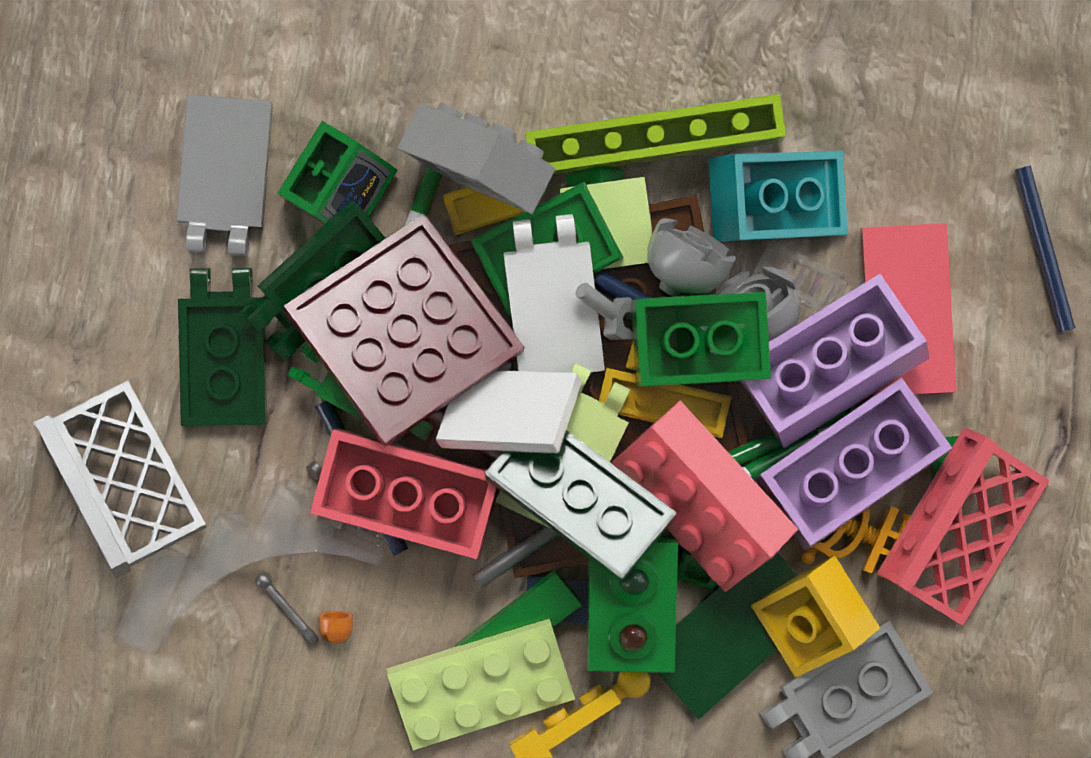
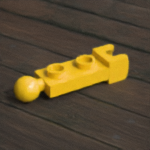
(563, 725)

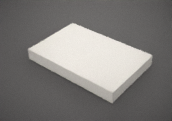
(512, 412)

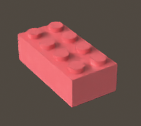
(405, 493)
(719, 508)

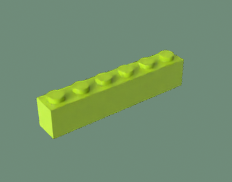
(662, 134)

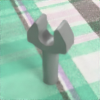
(611, 311)

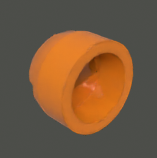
(336, 626)

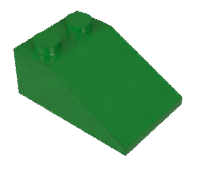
(701, 339)

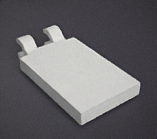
(543, 302)

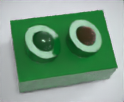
(634, 620)

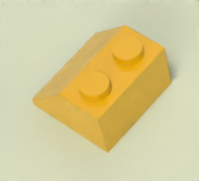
(816, 617)

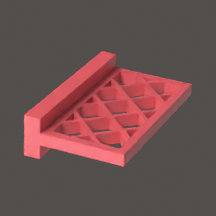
(942, 512)

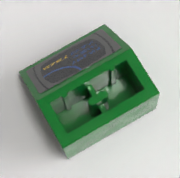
(333, 173)

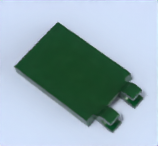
(328, 250)
(220, 355)

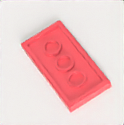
(918, 273)

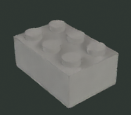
(477, 156)

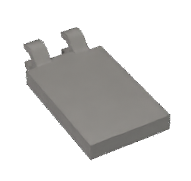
(224, 169)
(849, 696)

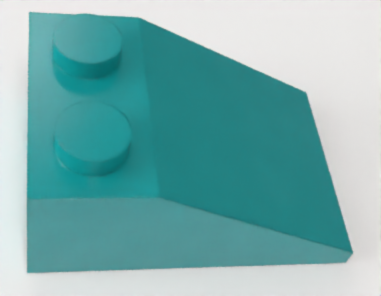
(778, 196)

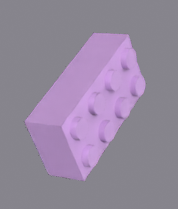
(836, 360)
(854, 463)

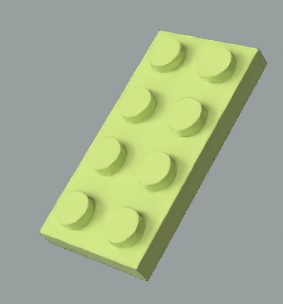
(480, 684)

